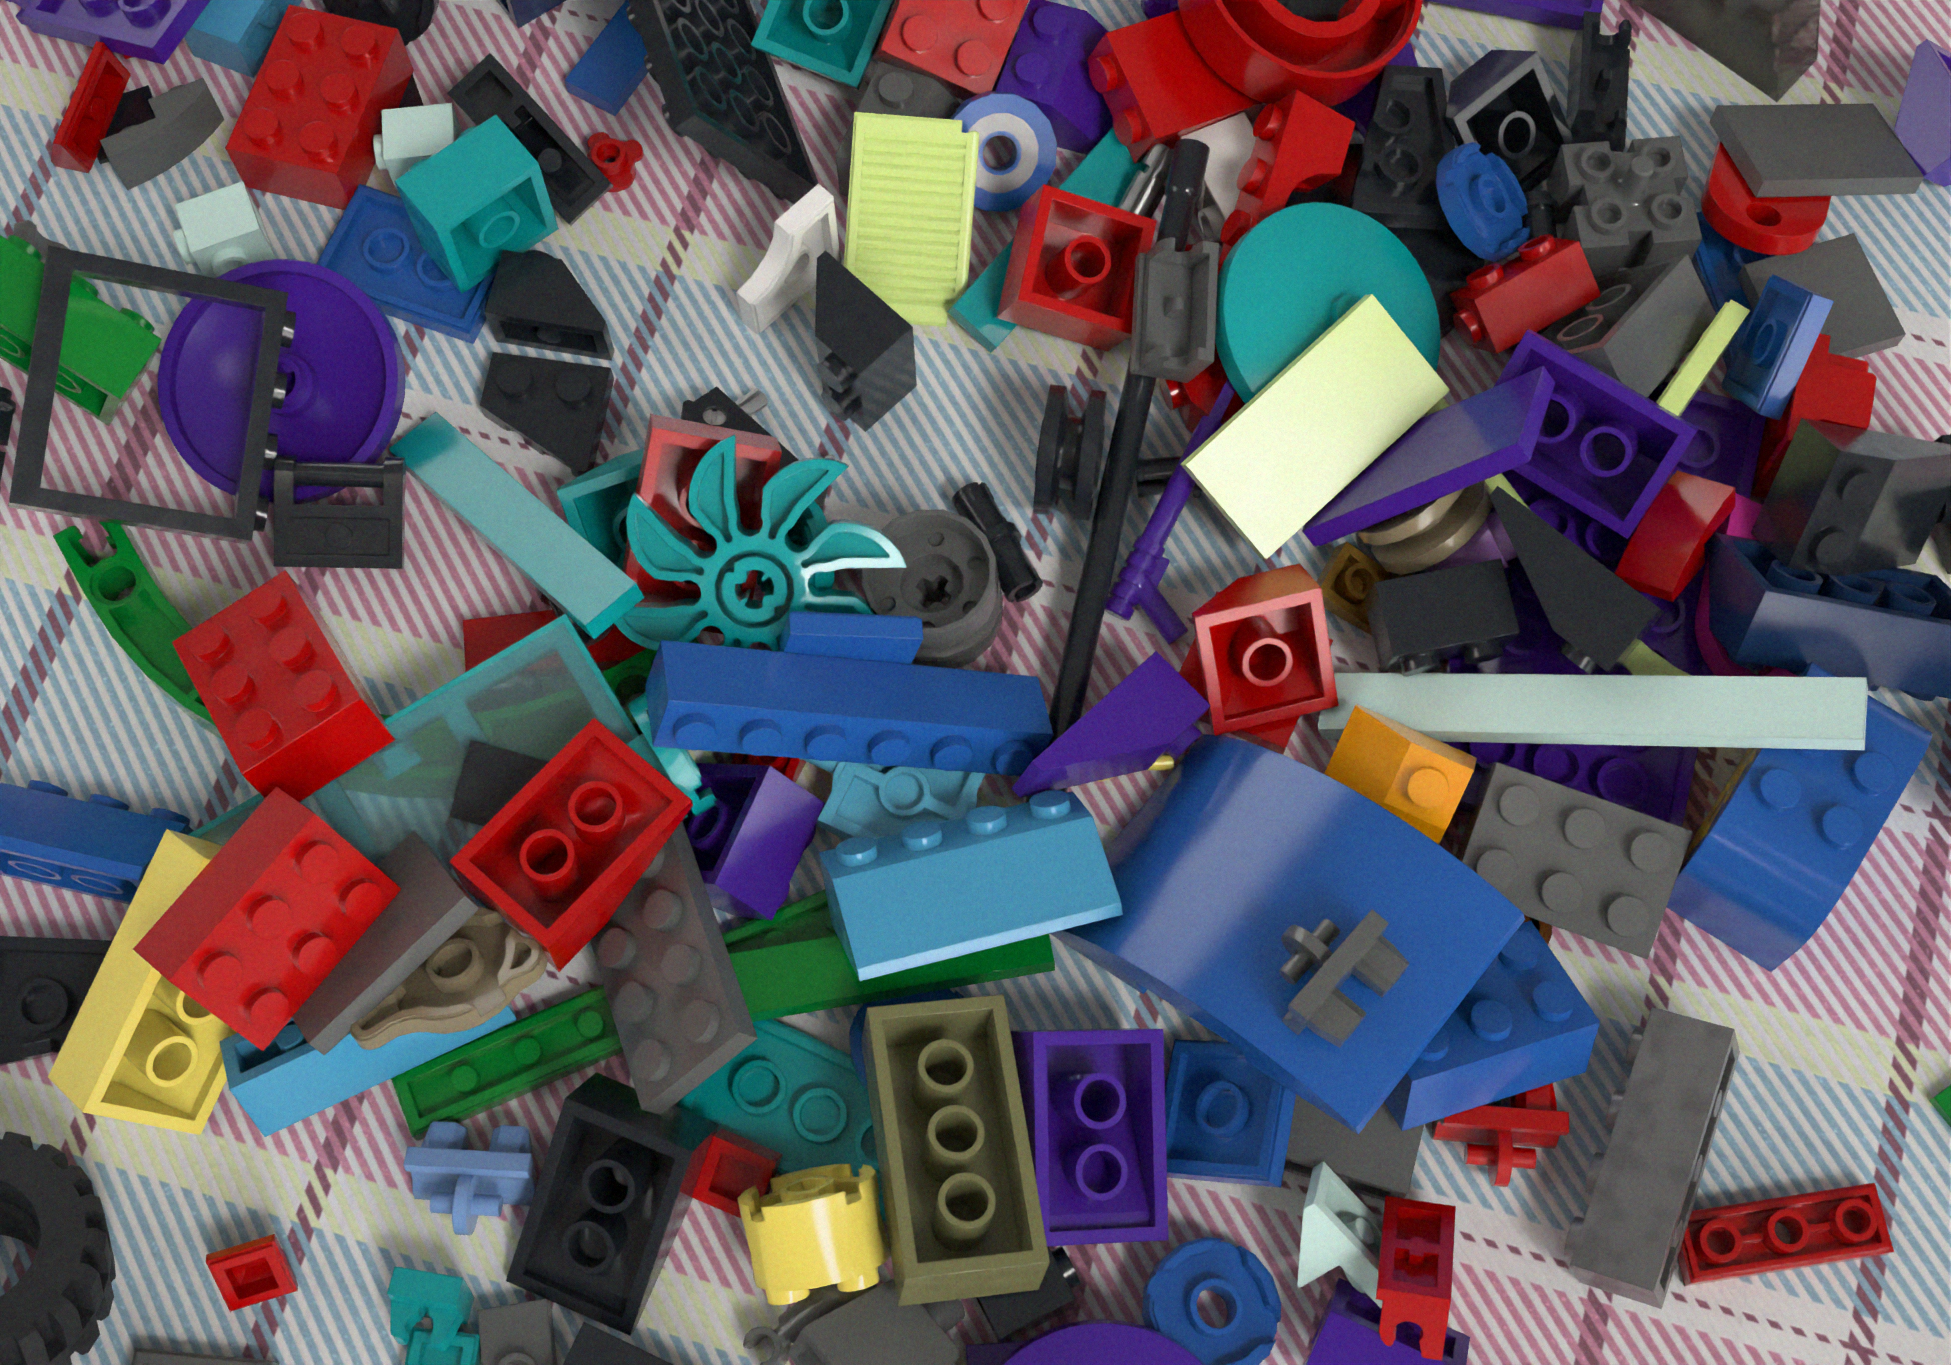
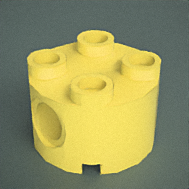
(815, 1232)

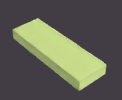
(1703, 358)

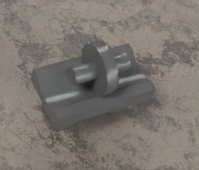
(1362, 954)

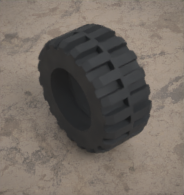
(71, 1276)

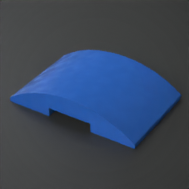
(1264, 843)

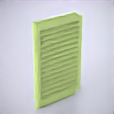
(911, 212)

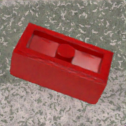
(90, 111)

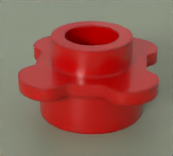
(623, 170)

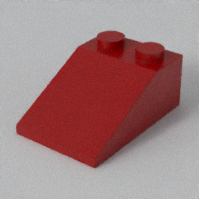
(572, 842)

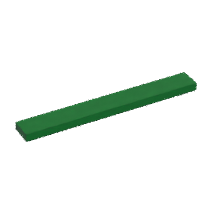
(561, 1036)

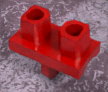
(1527, 1123)

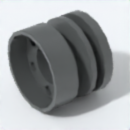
(942, 560)

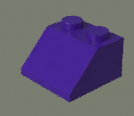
(1053, 73)
(751, 836)

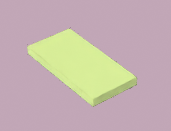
(1315, 426)

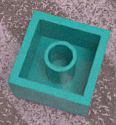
(477, 202)

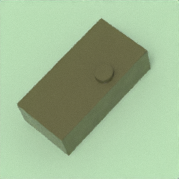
(953, 1150)

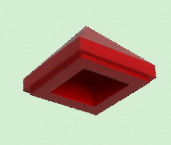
(252, 1272)

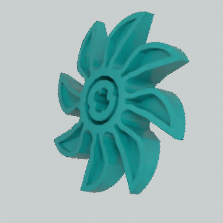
(739, 549)

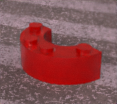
(1273, 52)

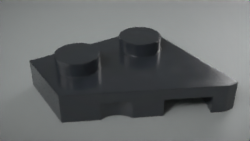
(550, 404)

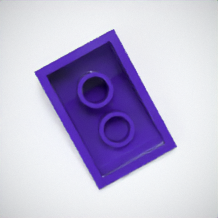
(1096, 1132)

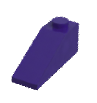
(1123, 732)

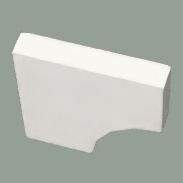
(790, 259)

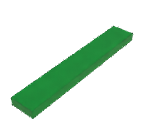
(820, 976)

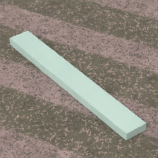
(1613, 709)

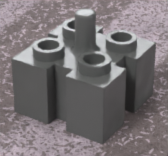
(1625, 203)

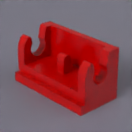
(1416, 1270)

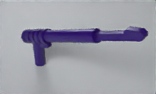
(1146, 564)

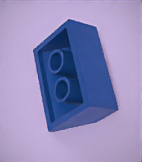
(78, 843)

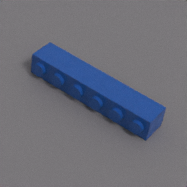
(844, 709)

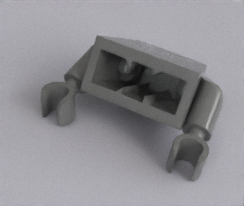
(862, 1330)

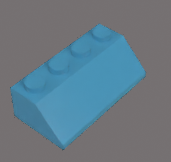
(967, 883)

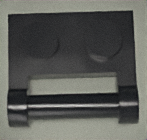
(339, 533)

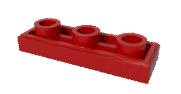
(1821, 1225)

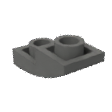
(182, 124)

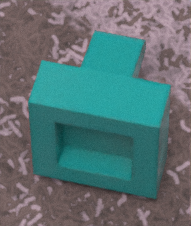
(432, 1296)

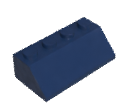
(1866, 624)

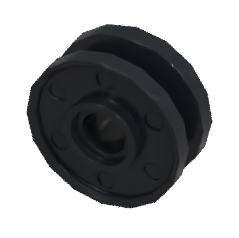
(1069, 452)

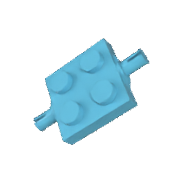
(885, 799)

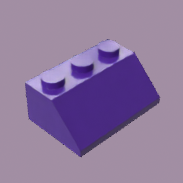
(1599, 438)

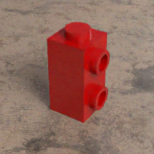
(1523, 294)

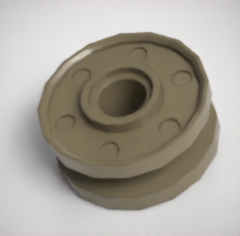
(1429, 531)

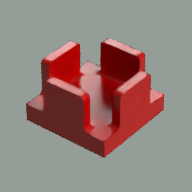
(1828, 391)

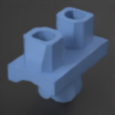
(472, 1180)

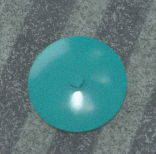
(1300, 276)

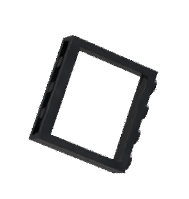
(266, 393)

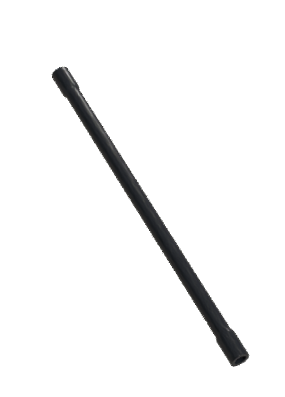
(1181, 193)

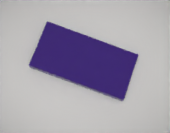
(1441, 456)

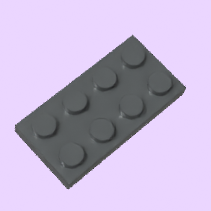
(671, 980)

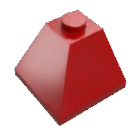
(1265, 650)

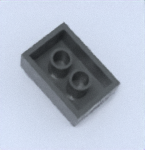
(1573, 857)

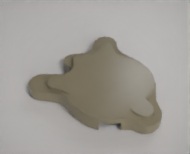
(458, 984)

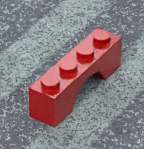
(1294, 151)

